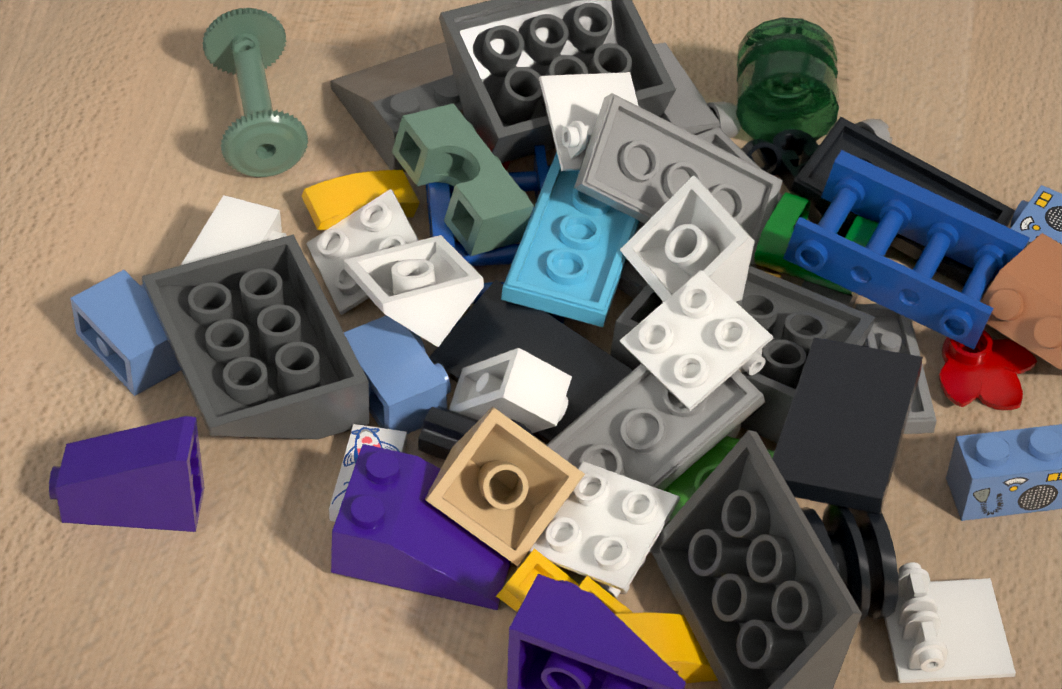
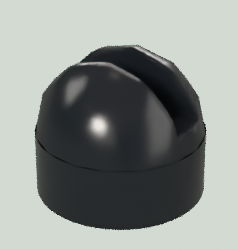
(767, 152)

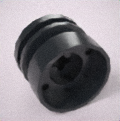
(862, 555)

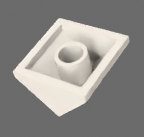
(691, 236)
(419, 285)

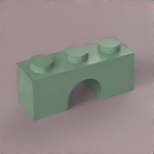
(486, 202)

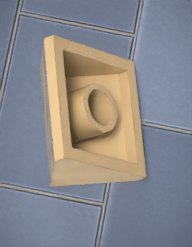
(503, 485)

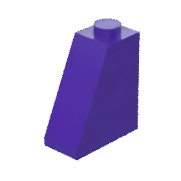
(133, 478)

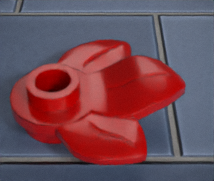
(985, 372)

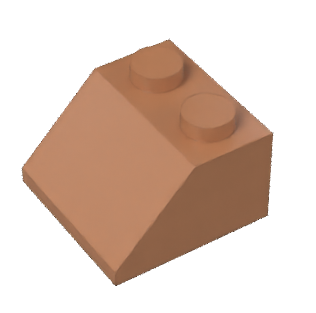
(1029, 299)

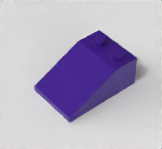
(405, 542)
(577, 642)

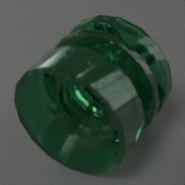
(787, 79)

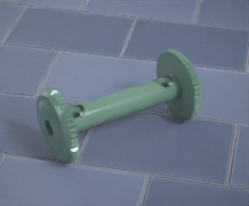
(263, 139)

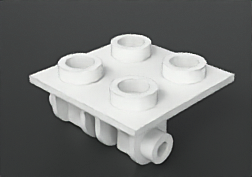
(574, 108)
(369, 229)
(698, 340)
(606, 527)
(946, 629)

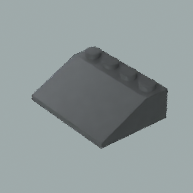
(508, 44)
(395, 88)
(790, 316)
(260, 344)
(757, 579)

